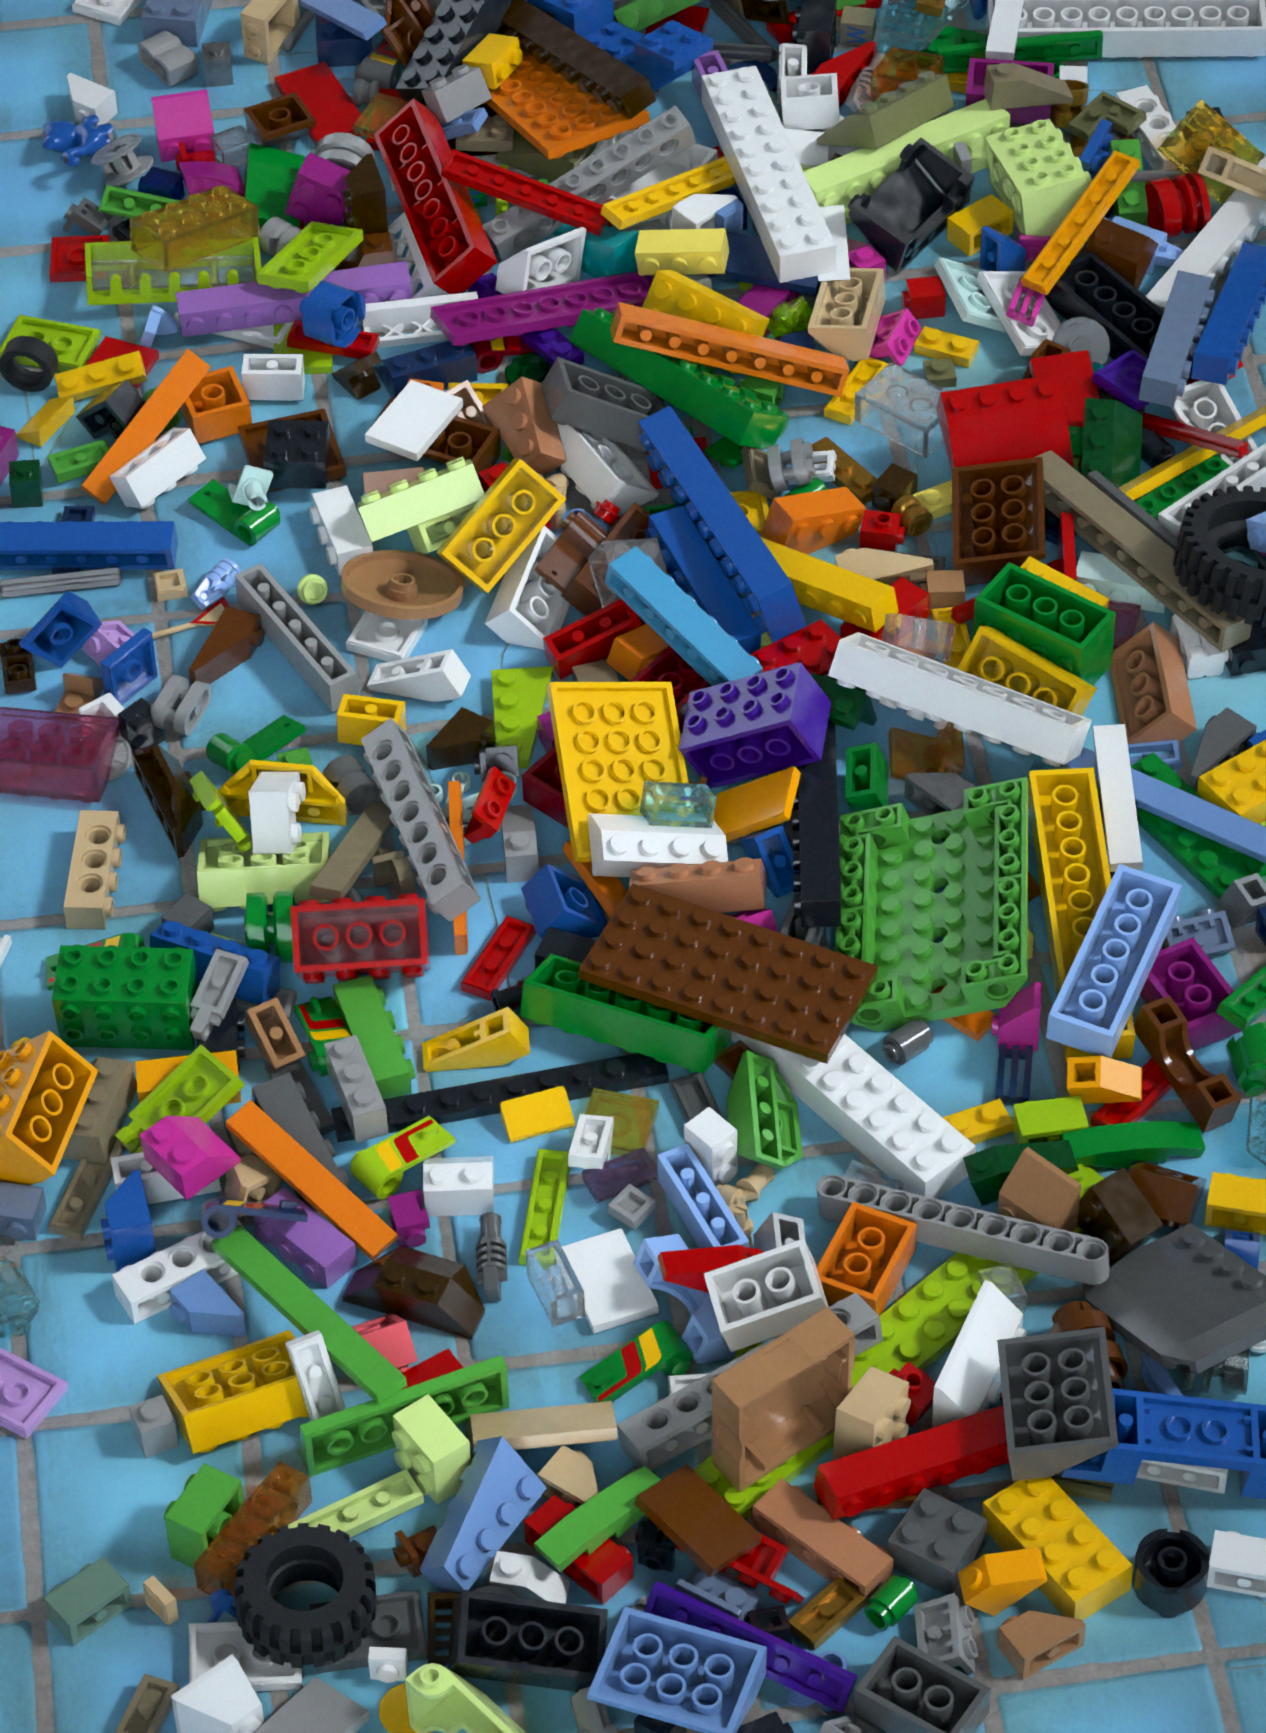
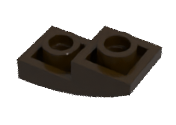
(17, 667)

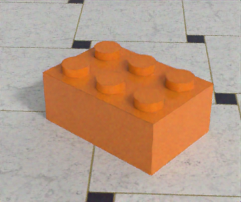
(867, 1256)

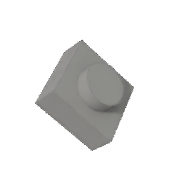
(631, 1206)

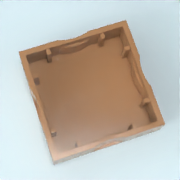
(781, 1398)

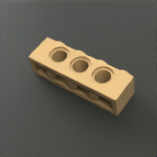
(93, 869)

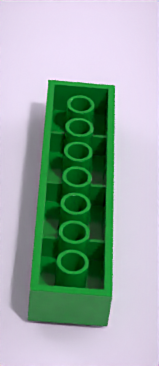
(684, 384)

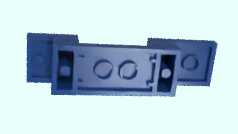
(657, 55)
(1182, 1433)

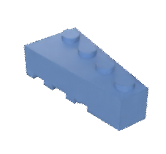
(488, 1508)

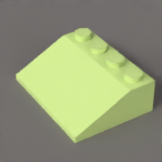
(228, 874)

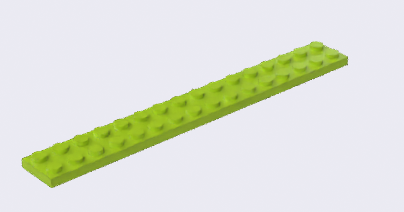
(913, 1330)

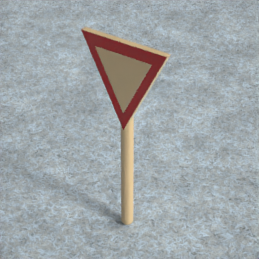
(207, 618)

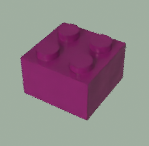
(318, 192)

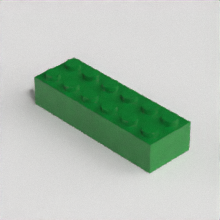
(579, 1007)

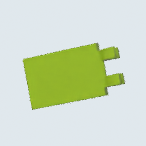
(193, 1089)

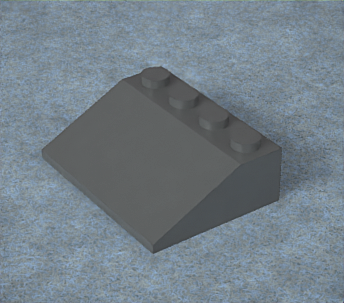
(1056, 1400)

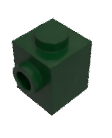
(26, 483)

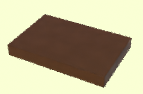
(698, 1520)

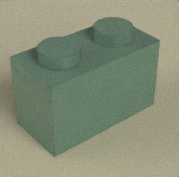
(87, 1600)

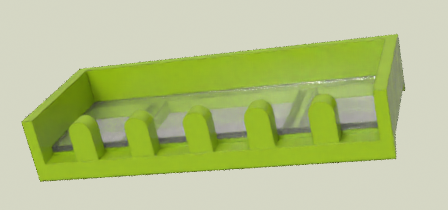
(124, 277)

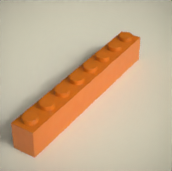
(729, 349)

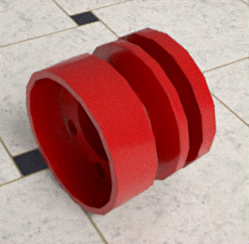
(1178, 204)

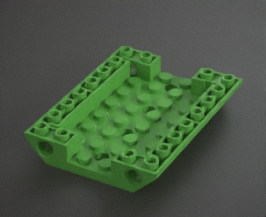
(895, 915)

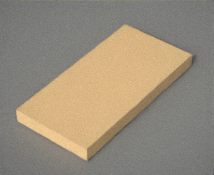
(548, 1425)

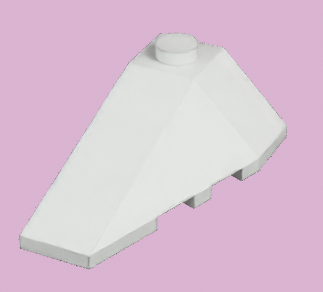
(1209, 408)

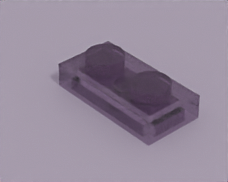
(632, 1168)

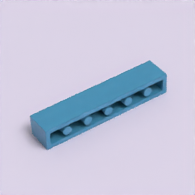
(679, 619)

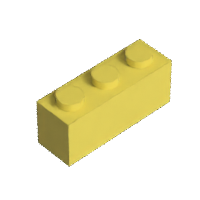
(682, 251)

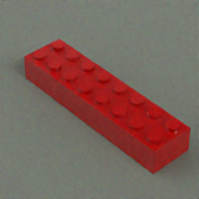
(435, 207)

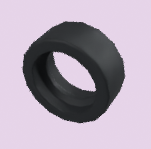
(21, 377)

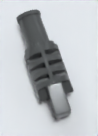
(491, 1256)

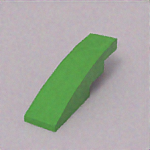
(596, 1520)

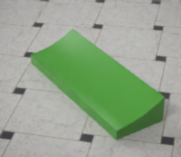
(369, 1426)

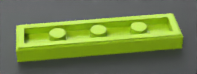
(545, 1200)

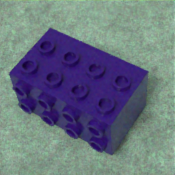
(755, 725)

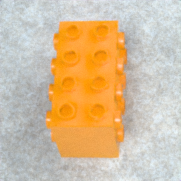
(39, 1106)

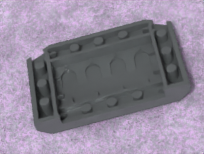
(1184, 1300)

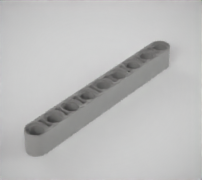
(974, 1230)

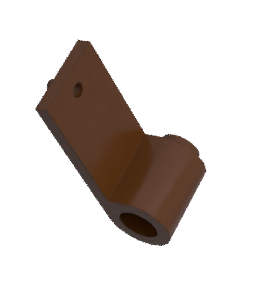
(570, 550)

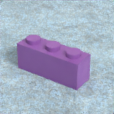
(312, 1245)

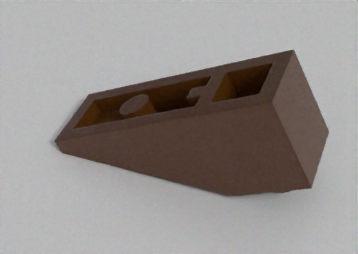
(228, 645)

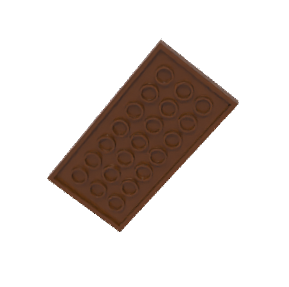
(729, 973)

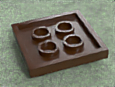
(254, 440)

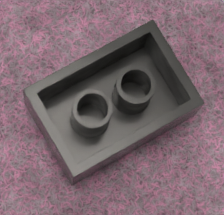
(919, 1694)

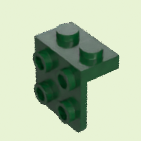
(847, 704)

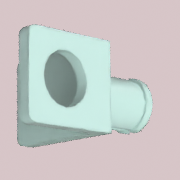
(251, 487)

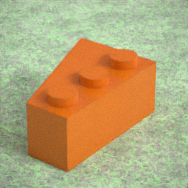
(813, 519)

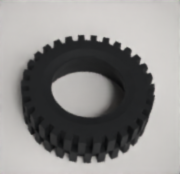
(1207, 529)

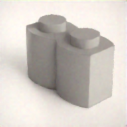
(168, 58)

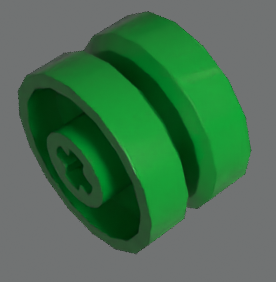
(270, 927)

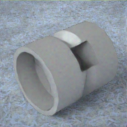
(276, 235)

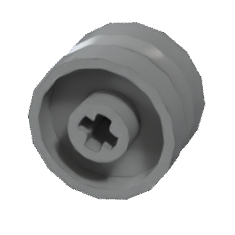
(343, 149)

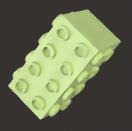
(1035, 175)

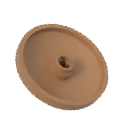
(402, 584)

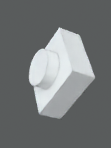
(388, 1664)

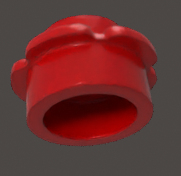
(607, 512)

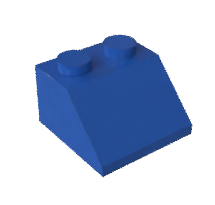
(62, 630)
(563, 903)
(128, 1224)

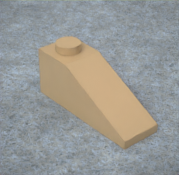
(884, 565)

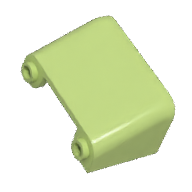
(450, 1703)

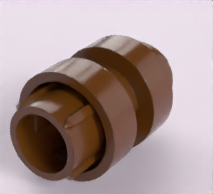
(1080, 1316)

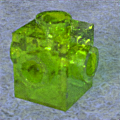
(790, 317)

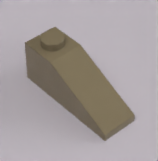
(1018, 86)

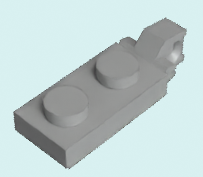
(216, 992)

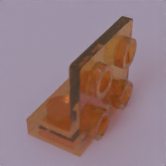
(926, 754)

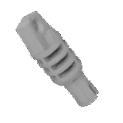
(861, 89)

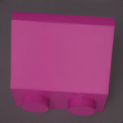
(182, 119)
(187, 1153)

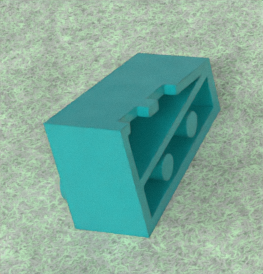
(606, 254)

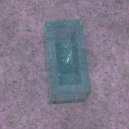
(678, 804)

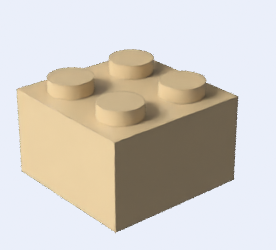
(871, 1413)

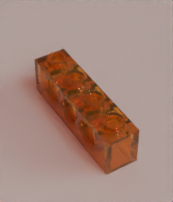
(272, 1505)

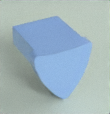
(158, 323)

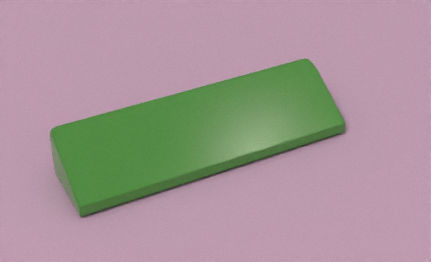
(130, 203)

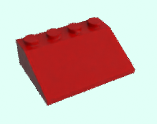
(1005, 422)

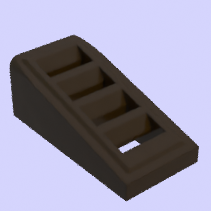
(439, 1601)

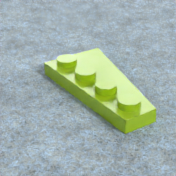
(517, 702)

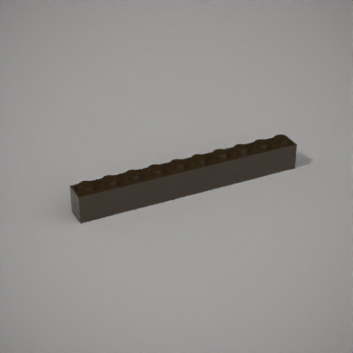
(577, 59)

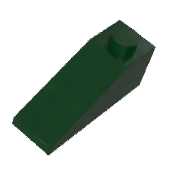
(992, 1166)

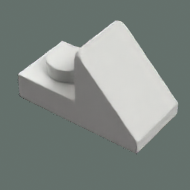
(591, 1142)

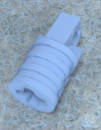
(211, 587)

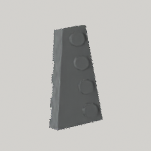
(285, 1105)

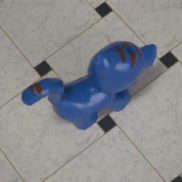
(75, 140)

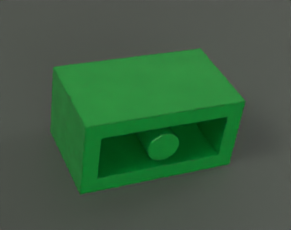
(866, 777)

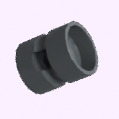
(352, 783)

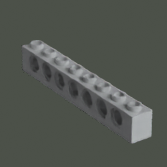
(596, 179)
(420, 821)
(686, 1415)

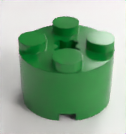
(1249, 1059)

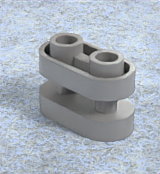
(801, 458)
(180, 704)

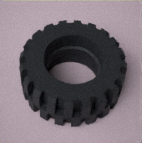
(313, 1634)

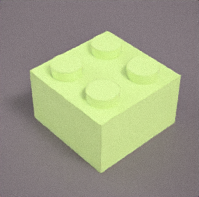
(430, 1448)

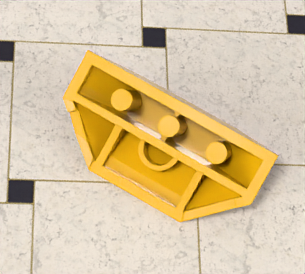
(321, 803)

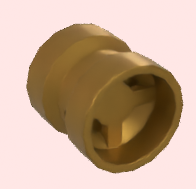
(913, 516)

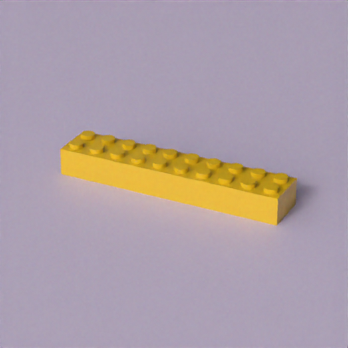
(1070, 870)

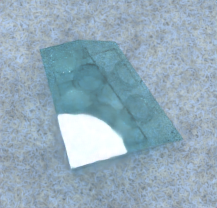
(908, 29)

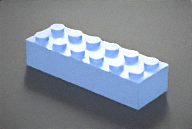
(1113, 962)

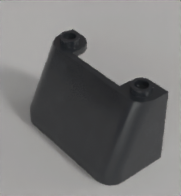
(911, 204)

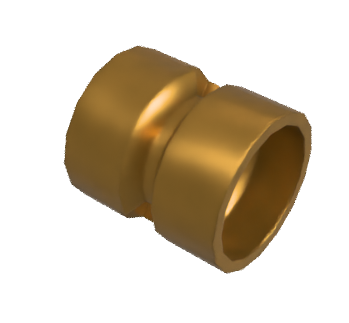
(1063, 113)

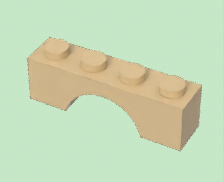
(1234, 172)

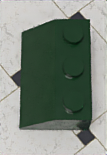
(1110, 440)

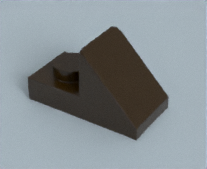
(359, 376)

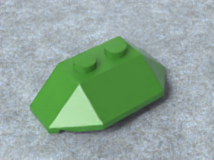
(764, 1113)

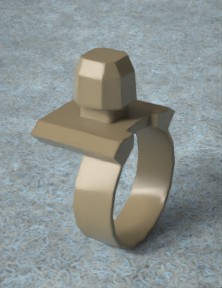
(393, 868)

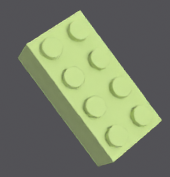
(421, 499)

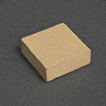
(170, 585)
(160, 1601)

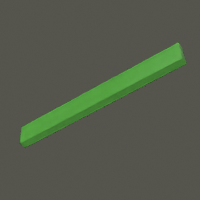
(310, 1314)

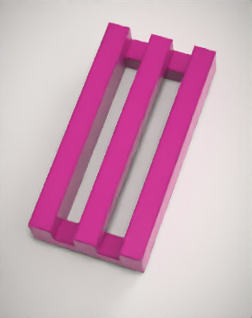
(1021, 315)

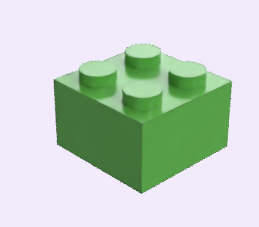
(201, 1512)

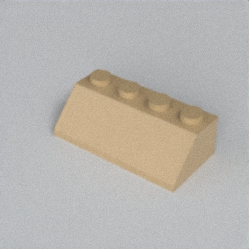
(849, 313)

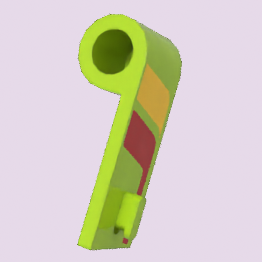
(383, 1164)

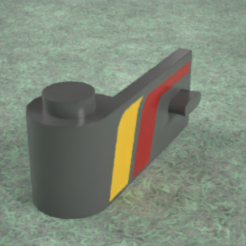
(380, 65)

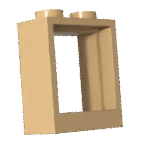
(265, 41)

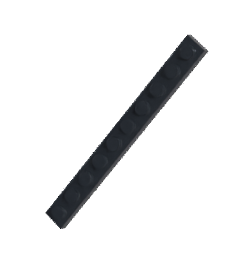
(485, 1097)

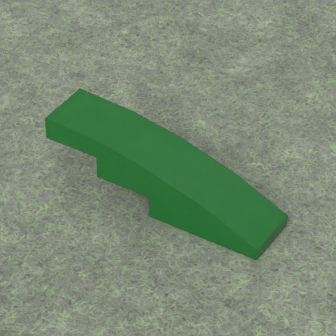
(1134, 1141)

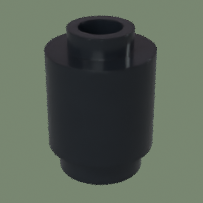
(1155, 448)

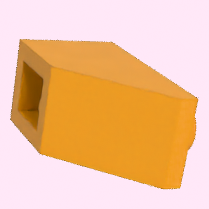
(1103, 1080)

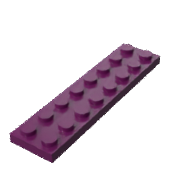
(536, 308)

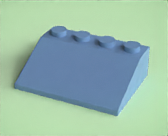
(679, 1673)

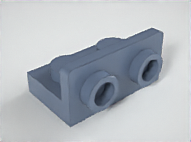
(1208, 929)
(720, 1593)

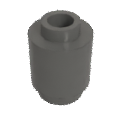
(907, 1041)

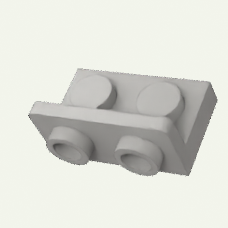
(945, 1631)

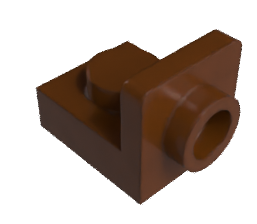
(412, 1550)

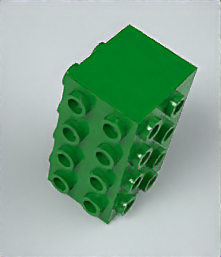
(1048, 621)
(125, 997)

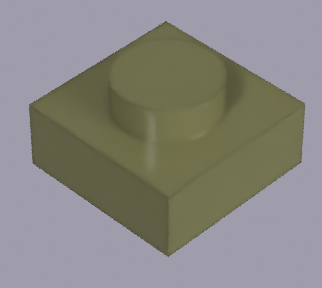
(940, 372)

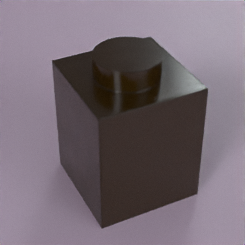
(892, 485)

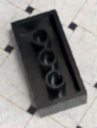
(526, 1640)

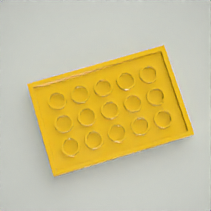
(608, 745)

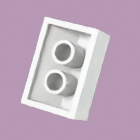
(543, 264)

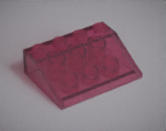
(56, 753)

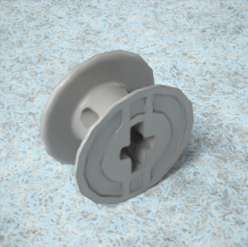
(122, 160)

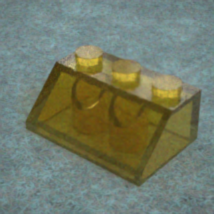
(1194, 135)

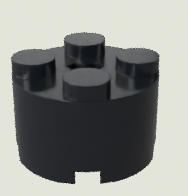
(1171, 1572)

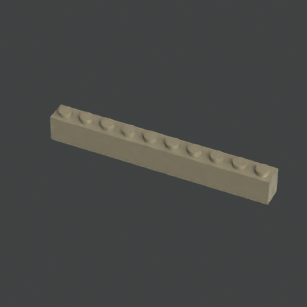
(1133, 550)

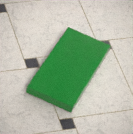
(270, 181)

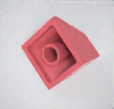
(390, 1338)

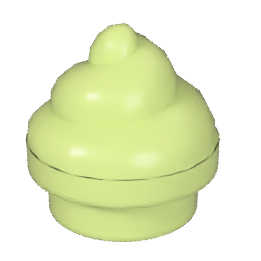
(312, 589)

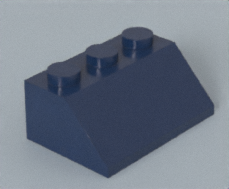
(433, 363)

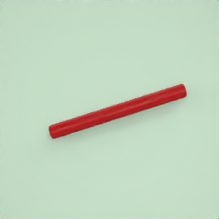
(1196, 436)

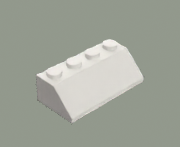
(603, 470)
(525, 604)
(630, 843)
(973, 1368)

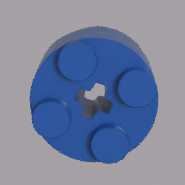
(332, 314)

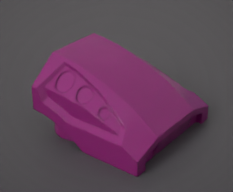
(203, 176)

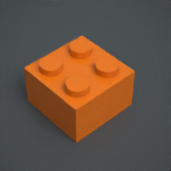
(217, 406)

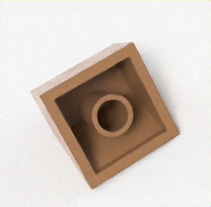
(1040, 1193)

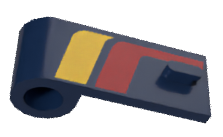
(219, 1215)

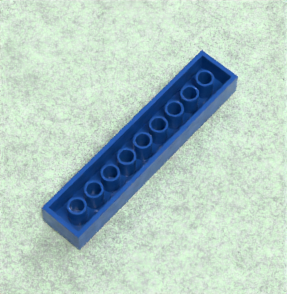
(721, 523)

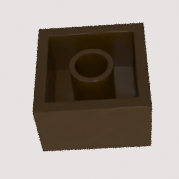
(1118, 1215)

